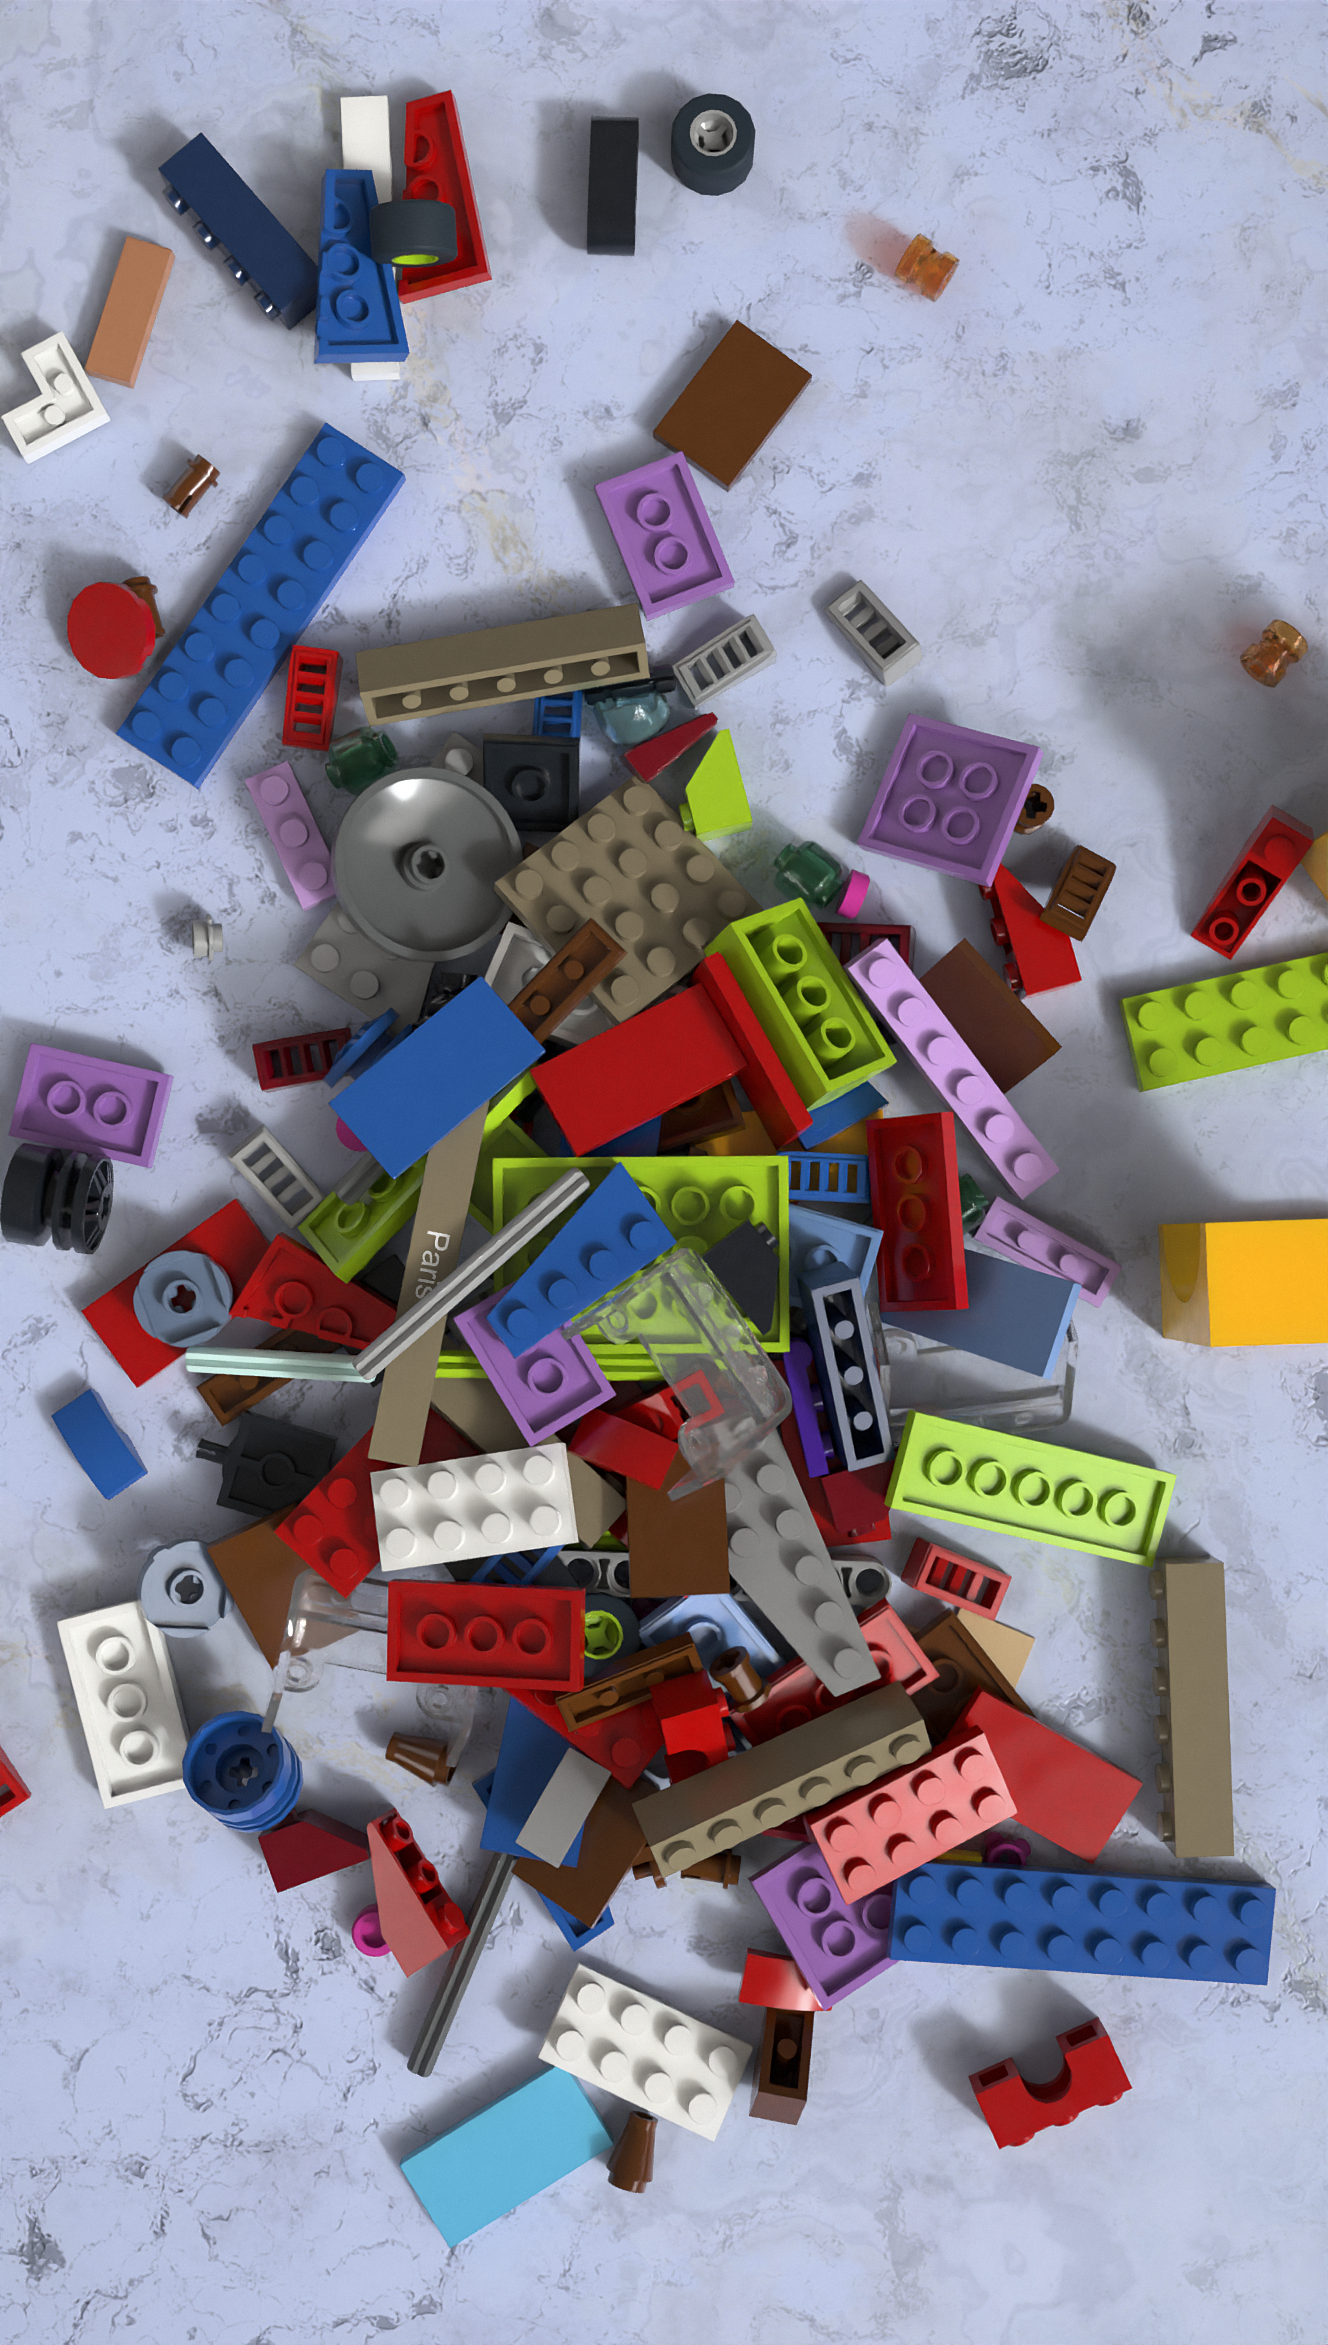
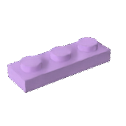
(294, 834)
(1046, 1250)

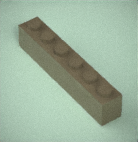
(502, 664)
(484, 1421)
(1192, 1706)
(782, 1778)

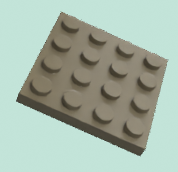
(641, 883)

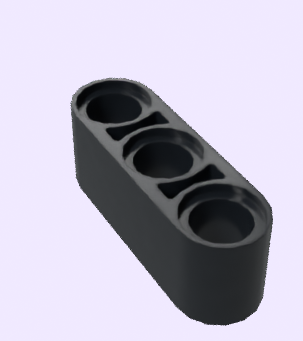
(612, 186)

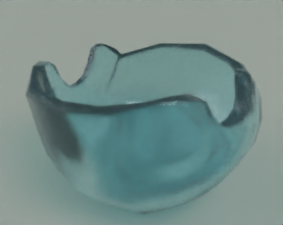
(633, 718)

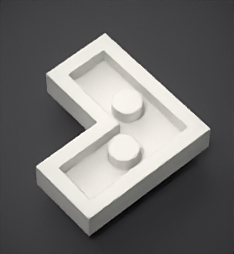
(67, 402)

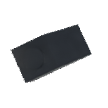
(748, 1270)

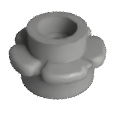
(206, 937)

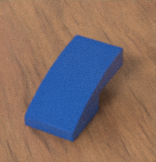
(99, 1445)

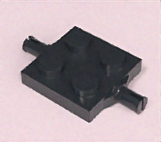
(269, 1464)

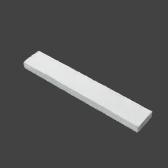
(368, 147)

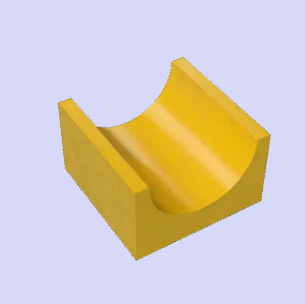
(1245, 1282)

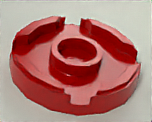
(110, 630)

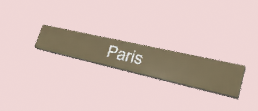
(430, 1259)

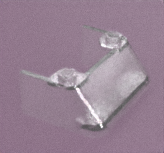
(705, 1358)
(968, 1386)
(352, 1634)

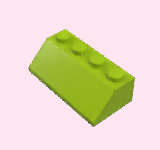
(803, 1002)

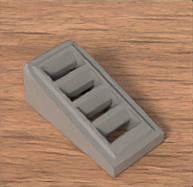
(898, 662)
(749, 666)
(263, 1187)

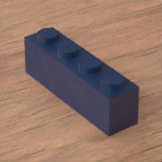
(242, 229)
(845, 1365)

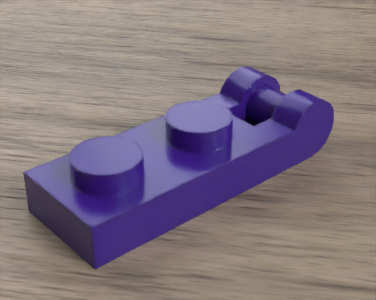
(806, 1403)

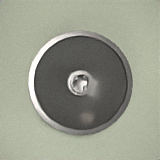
(422, 864)

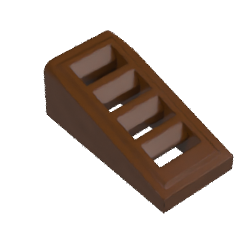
(1080, 889)

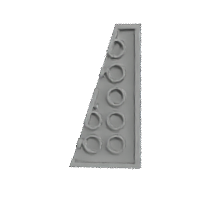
(357, 968)
(788, 1571)

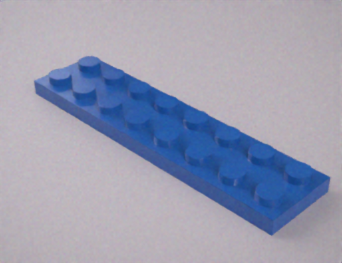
(261, 605)
(1082, 1921)

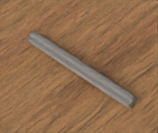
(471, 1273)

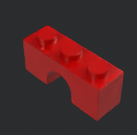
(691, 1724)
(1021, 2108)

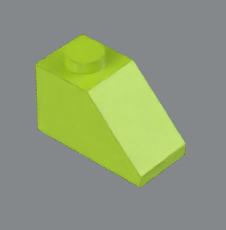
(716, 794)

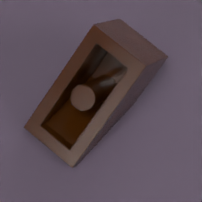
(782, 2065)

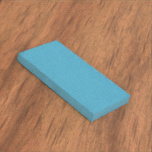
(506, 2152)

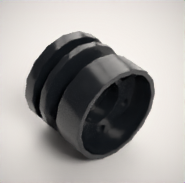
(57, 1198)

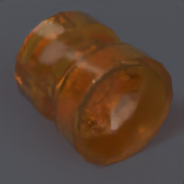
(926, 267)
(1272, 655)

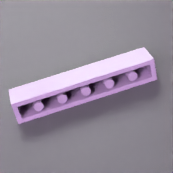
(950, 1068)

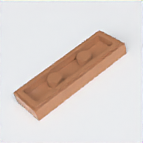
(130, 312)

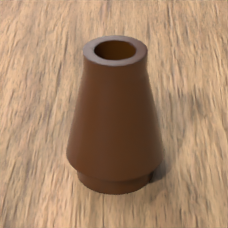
(421, 1757)
(634, 2154)

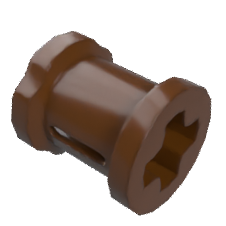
(1042, 804)
(740, 1679)

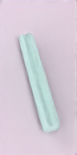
(272, 1363)

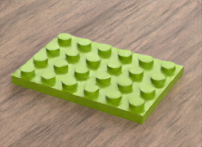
(693, 1197)

